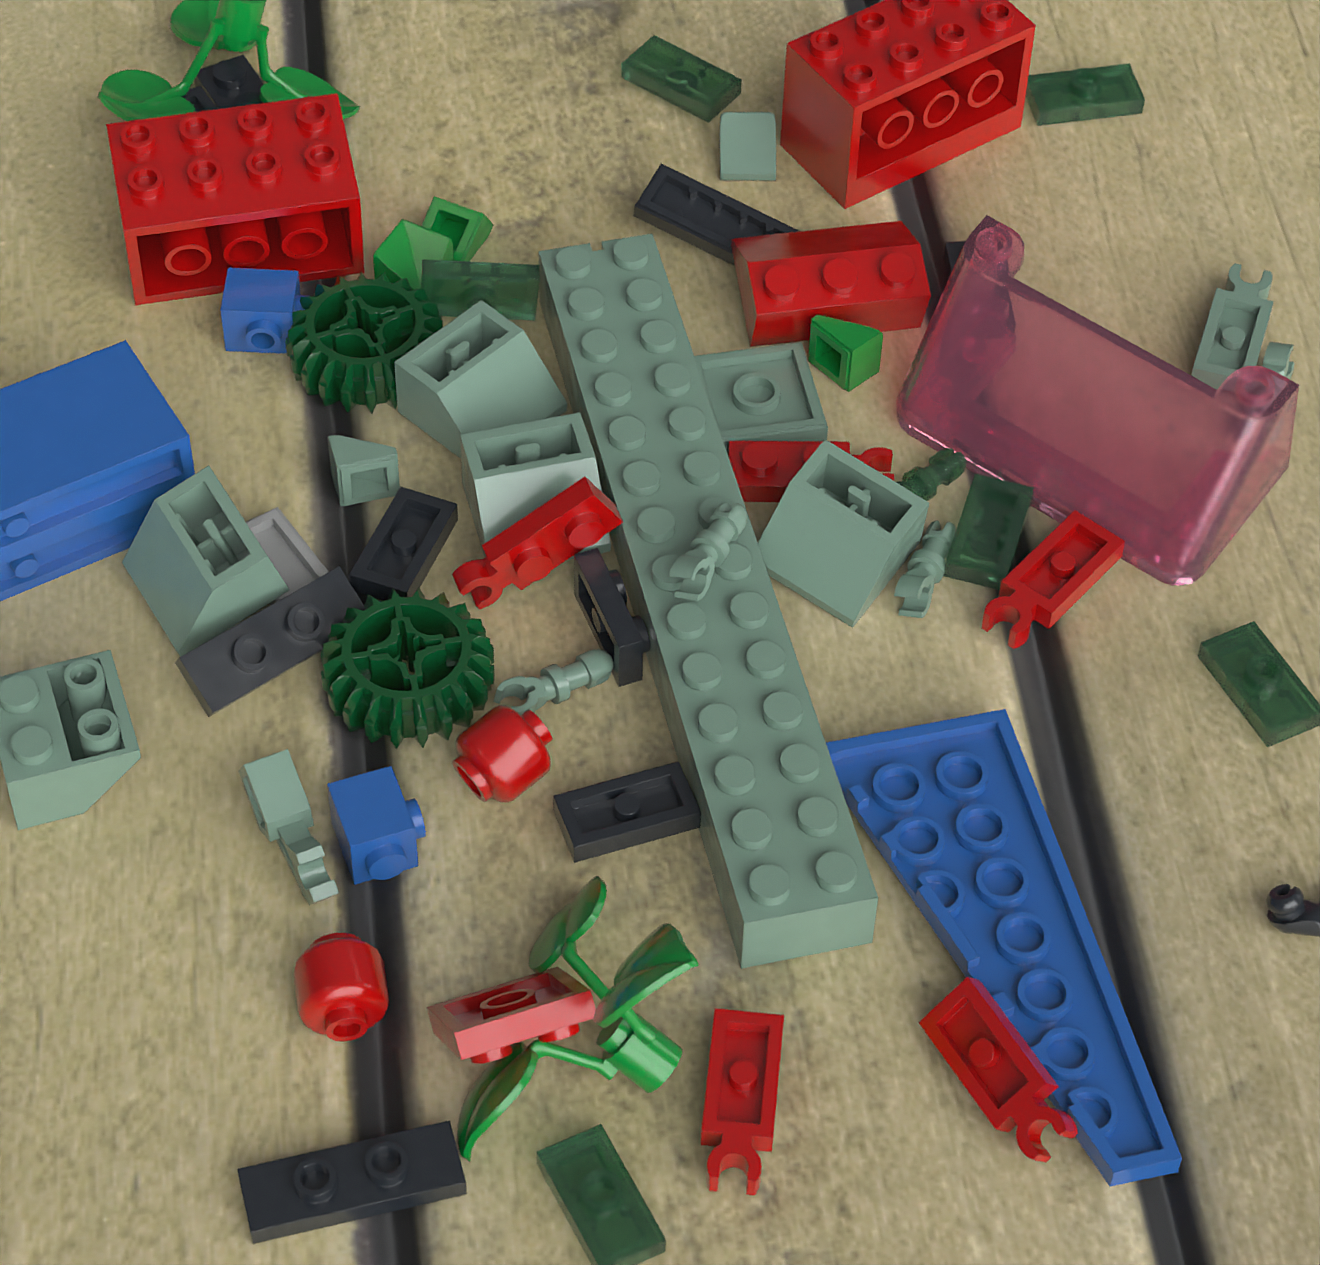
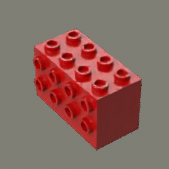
(236, 192)

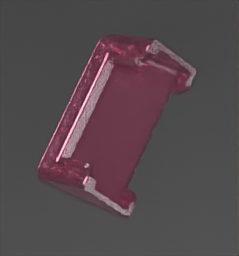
(1092, 416)

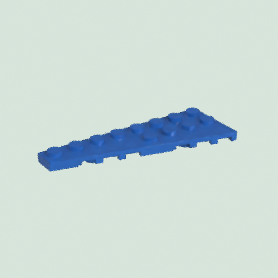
(986, 871)

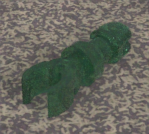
(942, 469)

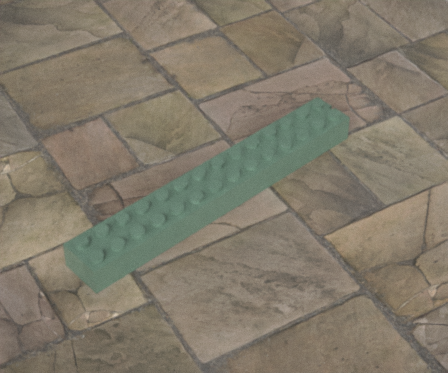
(722, 663)

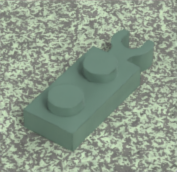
(1234, 328)

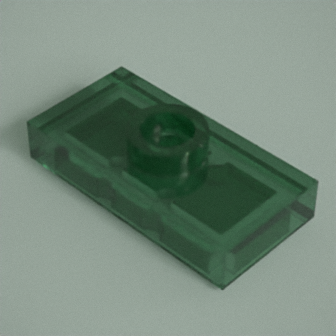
(681, 78)
(1084, 94)
(462, 284)
(988, 531)
(1260, 683)
(600, 1199)

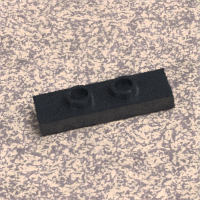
(701, 213)
(267, 642)
(351, 1182)

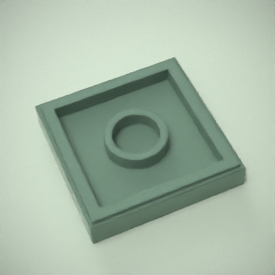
(763, 394)

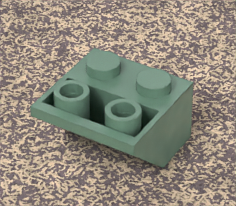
(475, 378)
(521, 468)
(841, 532)
(200, 563)
(63, 737)

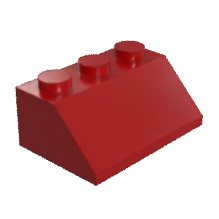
(843, 273)

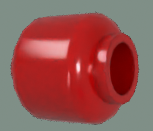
(503, 754)
(340, 984)

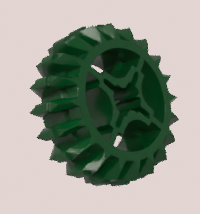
(354, 335)
(373, 685)

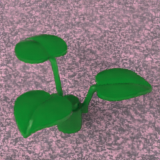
(220, 25)
(626, 1037)

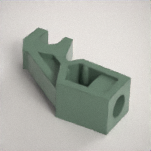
(285, 817)

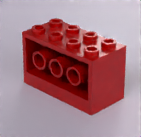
(903, 90)

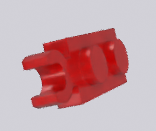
(767, 467)
(539, 542)
(1053, 576)
(996, 1066)
(741, 1093)

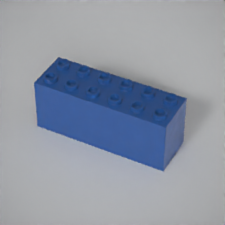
(82, 464)

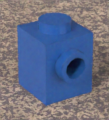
(259, 309)
(375, 825)

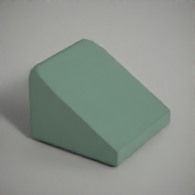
(747, 146)
(362, 470)

